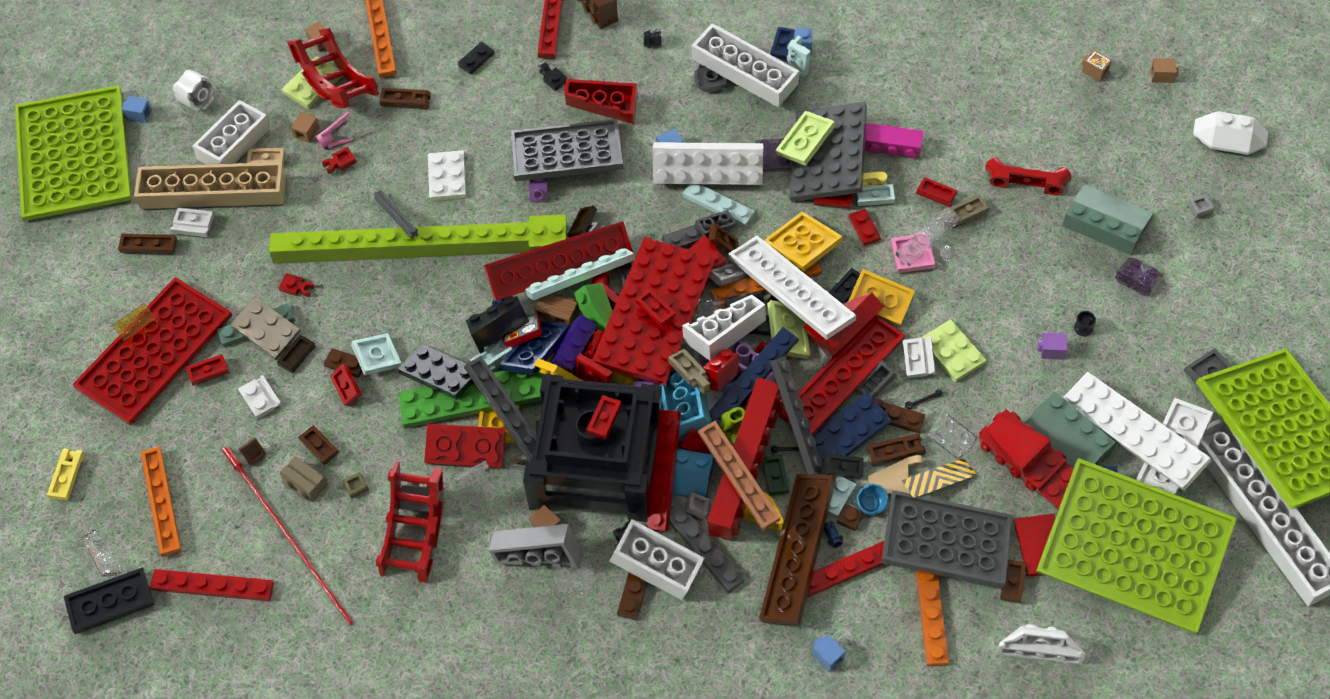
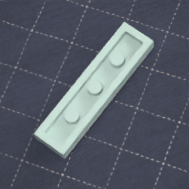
(717, 203)

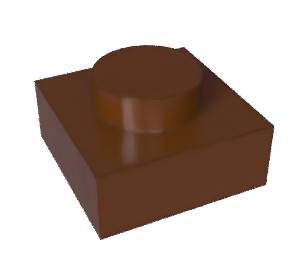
(252, 451)
(850, 517)

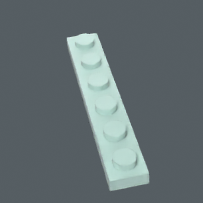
(580, 274)

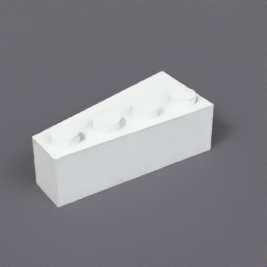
(724, 327)

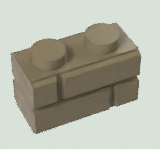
(303, 479)

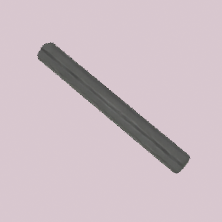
(396, 214)

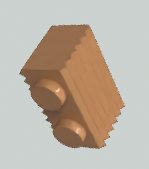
(557, 309)

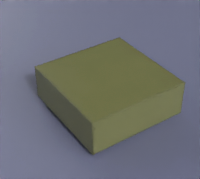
(355, 485)

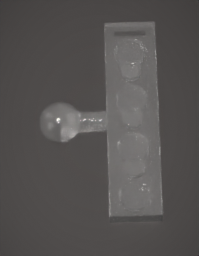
(929, 237)

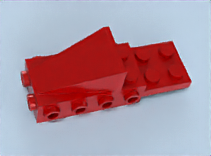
(1027, 456)

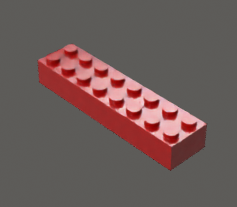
(749, 445)

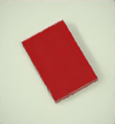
(1032, 537)

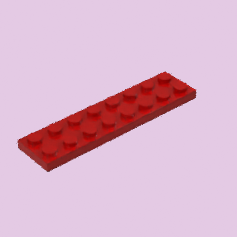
(519, 271)
(846, 371)

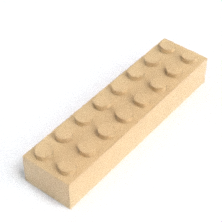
(210, 185)

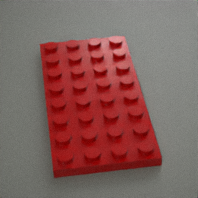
(632, 338)
(141, 367)

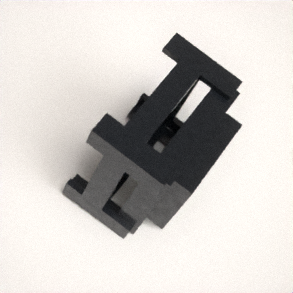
(575, 459)

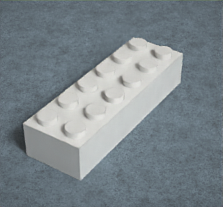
(745, 65)
(708, 163)

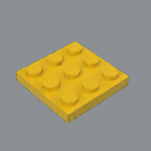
(804, 241)

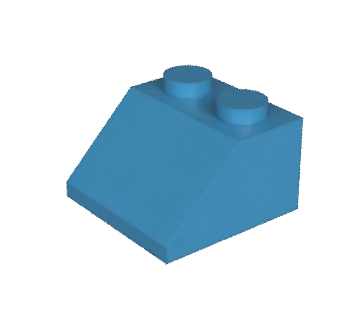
(692, 473)

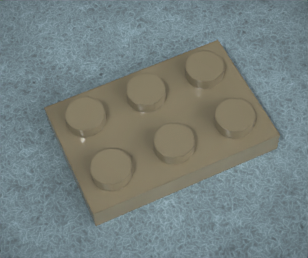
(265, 327)

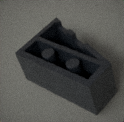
(496, 322)

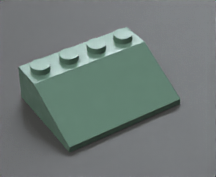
(1107, 219)
(1070, 431)

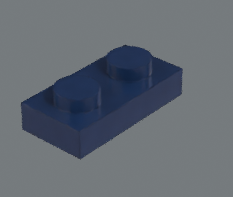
(780, 45)

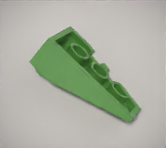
(594, 304)

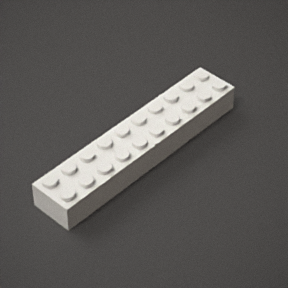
(1277, 527)

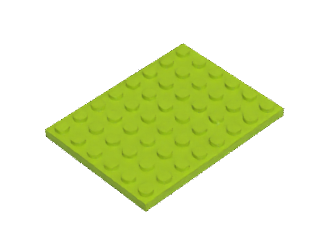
(72, 153)
(1278, 422)
(1136, 545)

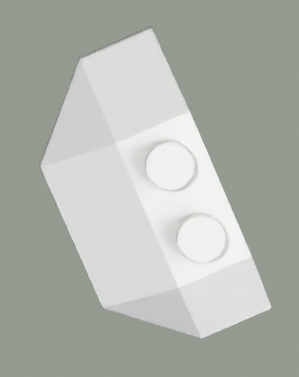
(1231, 132)
(1041, 644)

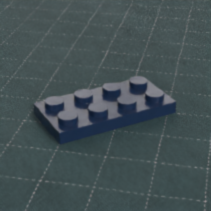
(524, 355)
(851, 427)

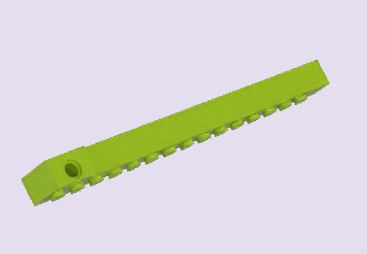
(430, 242)

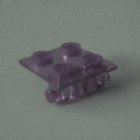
(1139, 273)

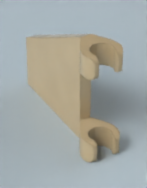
(891, 477)

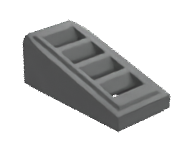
(882, 366)

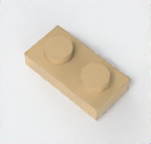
(266, 155)

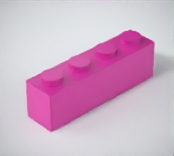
(893, 140)

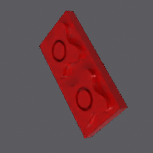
(464, 445)

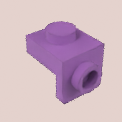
(538, 190)

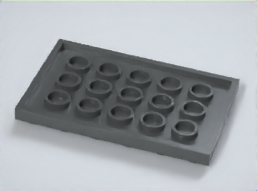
(566, 150)
(839, 161)
(947, 539)

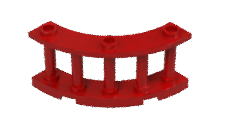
(320, 83)
(431, 523)

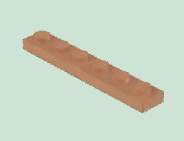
(739, 475)

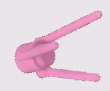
(325, 138)

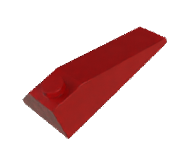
(864, 308)

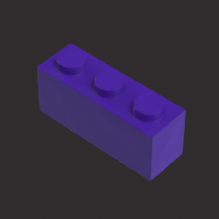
(573, 343)

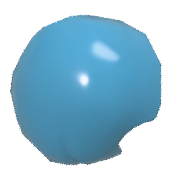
(872, 499)

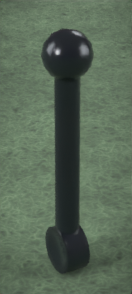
(909, 405)
(774, 449)

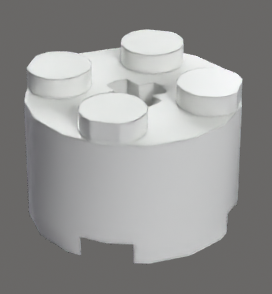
(194, 90)

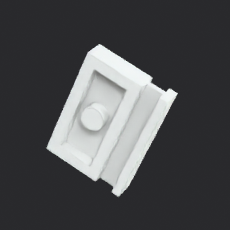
(192, 222)
(919, 357)
(259, 397)

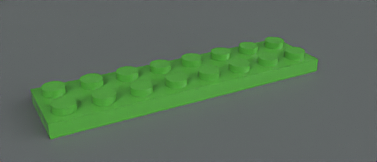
(429, 406)

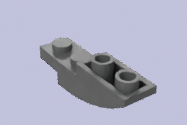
(690, 235)

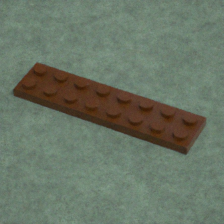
(797, 549)

